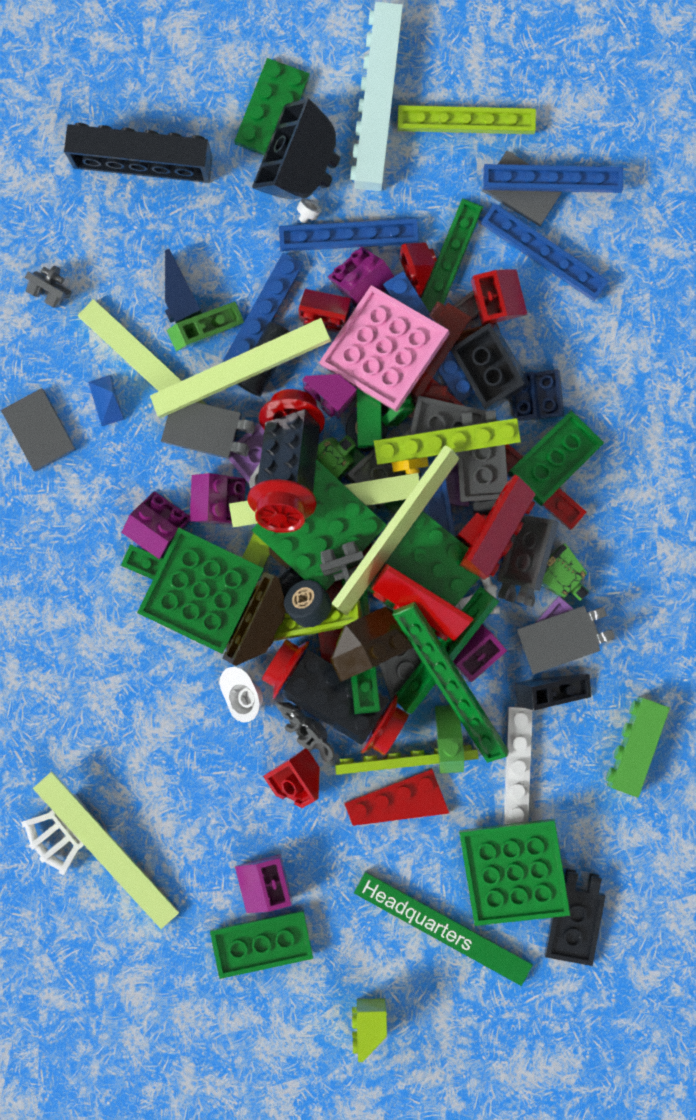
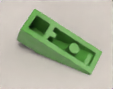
(204, 326)
(449, 740)

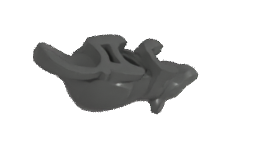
(309, 731)

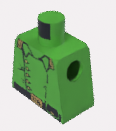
(335, 455)
(564, 574)

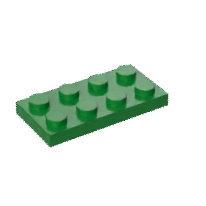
(274, 89)
(557, 457)
(261, 944)

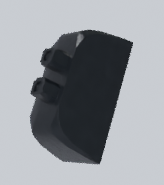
(298, 153)

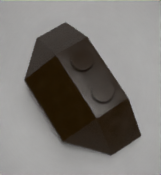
(258, 622)
(368, 643)

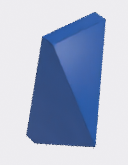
(106, 400)

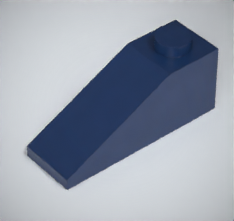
(178, 295)

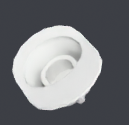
(241, 694)

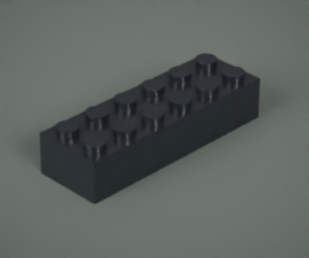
(138, 152)

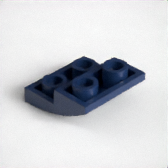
(541, 398)

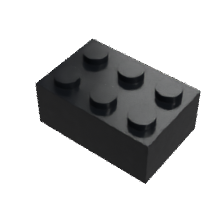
(490, 366)

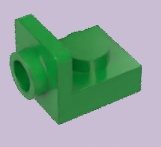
(395, 418)

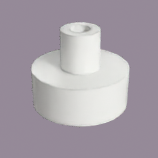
(308, 210)

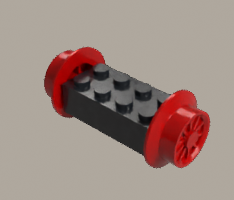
(287, 461)
(318, 690)

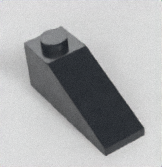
(552, 691)

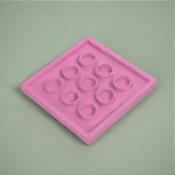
(384, 348)

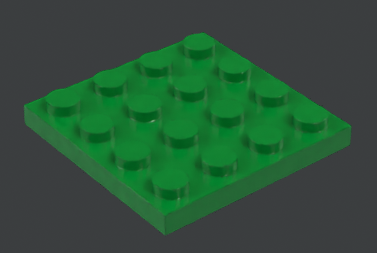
(336, 521)
(432, 560)
(200, 590)
(514, 872)

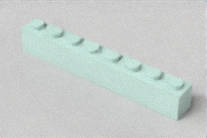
(378, 96)

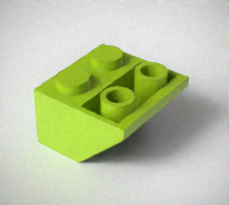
(371, 1026)

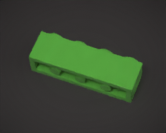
(638, 746)

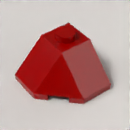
(417, 264)
(296, 779)

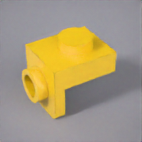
(410, 466)

